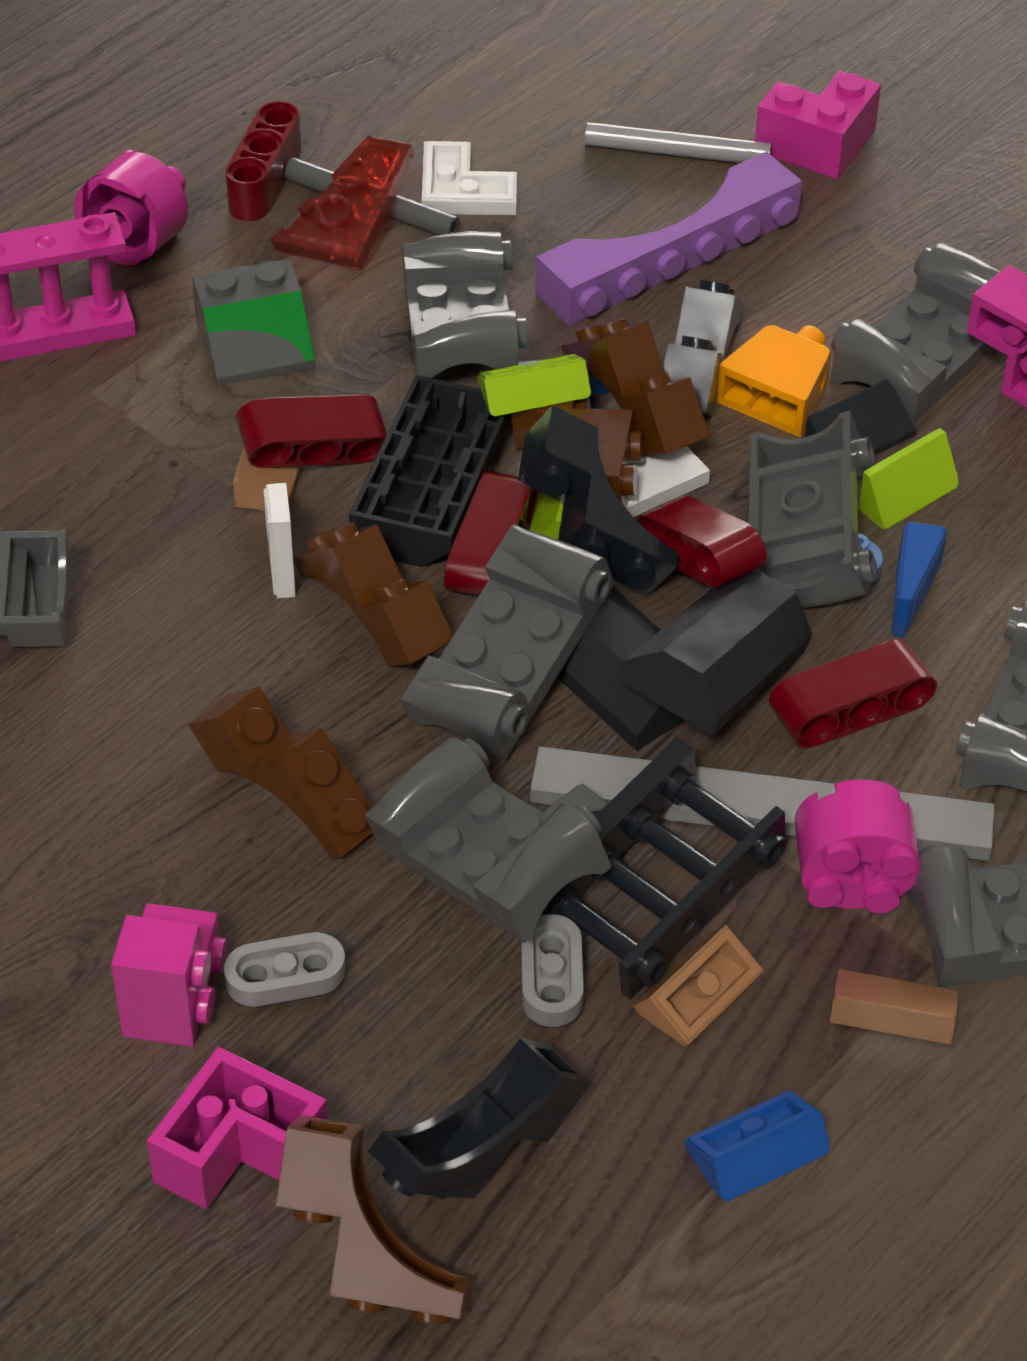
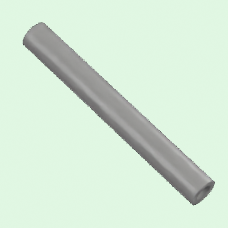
(673, 143)

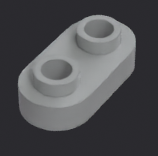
(284, 969)
(553, 974)

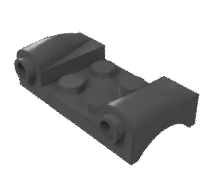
(461, 302)
(924, 339)
(808, 511)
(34, 587)
(511, 641)
(998, 740)
(483, 840)
(971, 916)

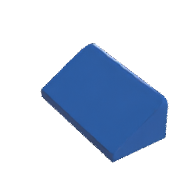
(759, 1144)

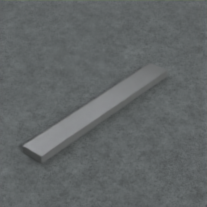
(753, 796)

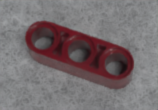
(259, 163)
(311, 430)
(493, 509)
(708, 541)
(852, 693)

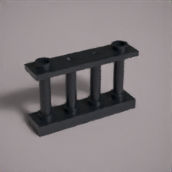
(634, 817)

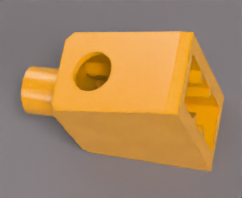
(777, 377)

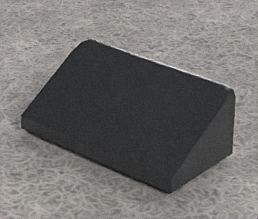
(876, 414)

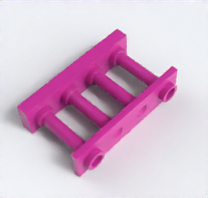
(61, 322)

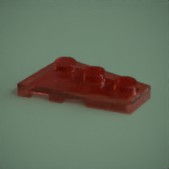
(352, 209)

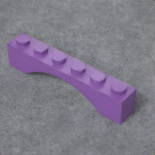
(596, 274)

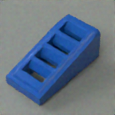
(917, 566)

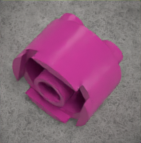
(145, 199)
(857, 847)

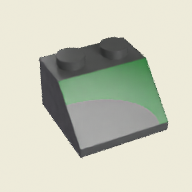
(252, 322)

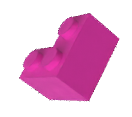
(821, 129)
(1000, 321)
(167, 973)
(223, 1119)

